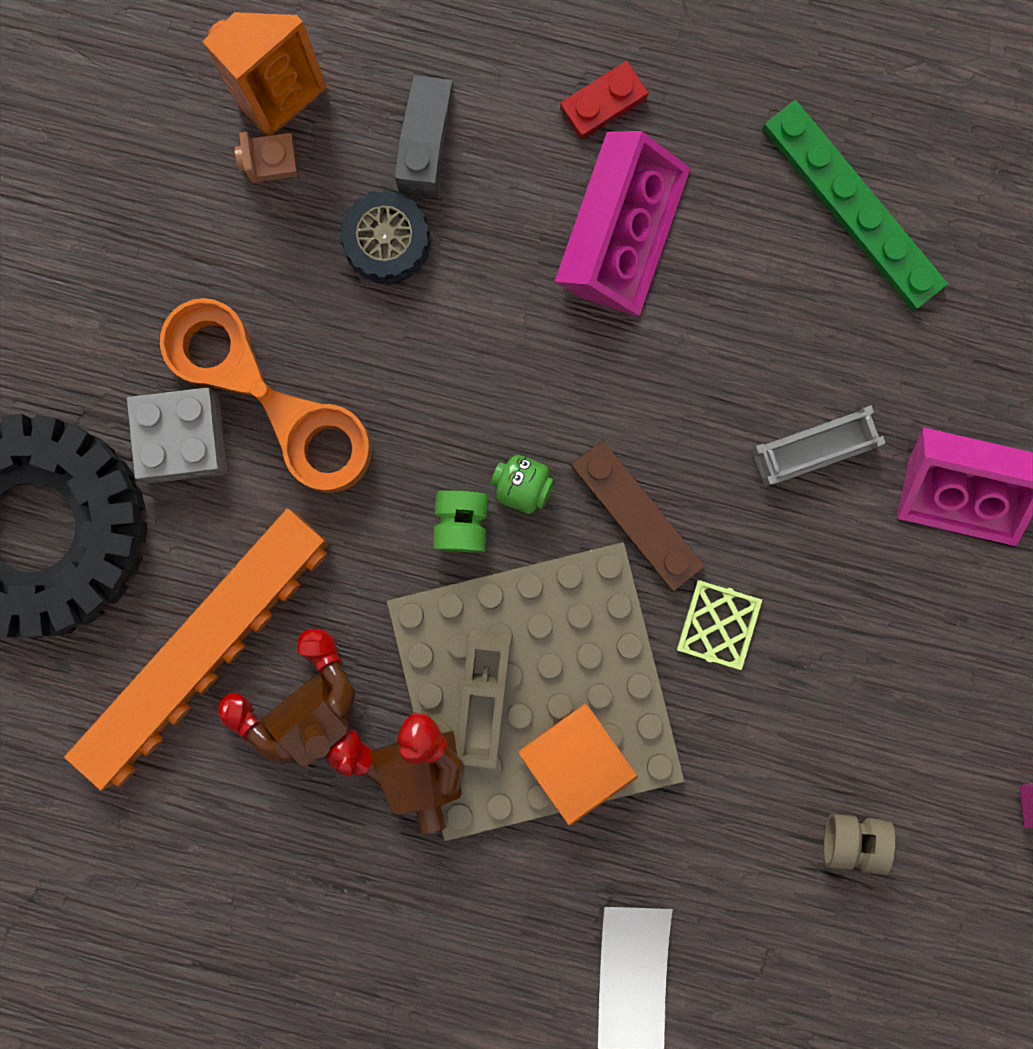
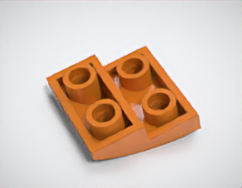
(577, 764)

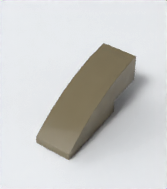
(482, 698)

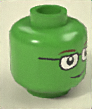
(523, 484)

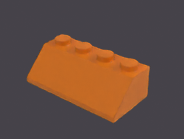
(266, 66)

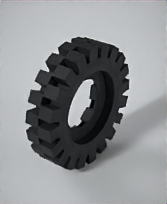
(105, 526)

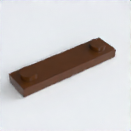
(637, 515)

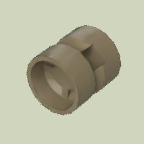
(844, 844)

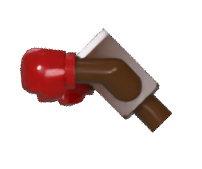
(305, 721)
(413, 773)

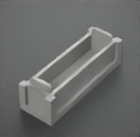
(817, 447)

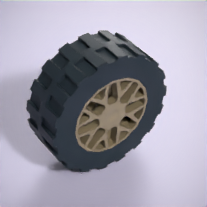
(385, 237)

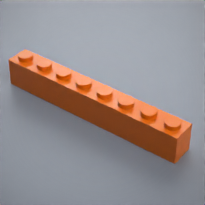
(197, 650)

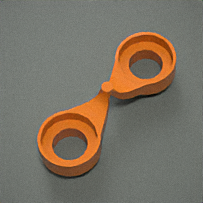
(292, 418)

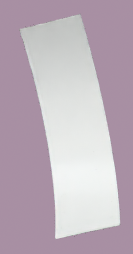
(633, 978)

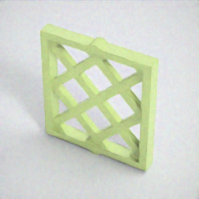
(728, 594)

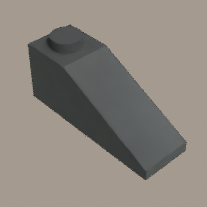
(423, 137)

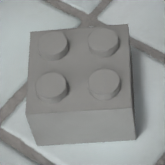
(177, 435)

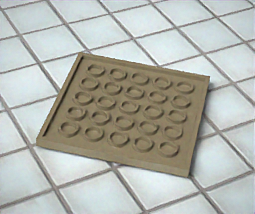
(571, 644)

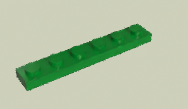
(854, 205)

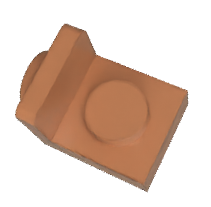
(267, 157)

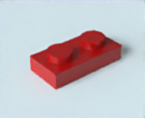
(604, 100)

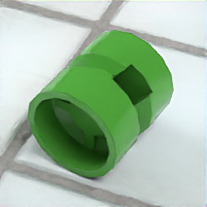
(456, 535)

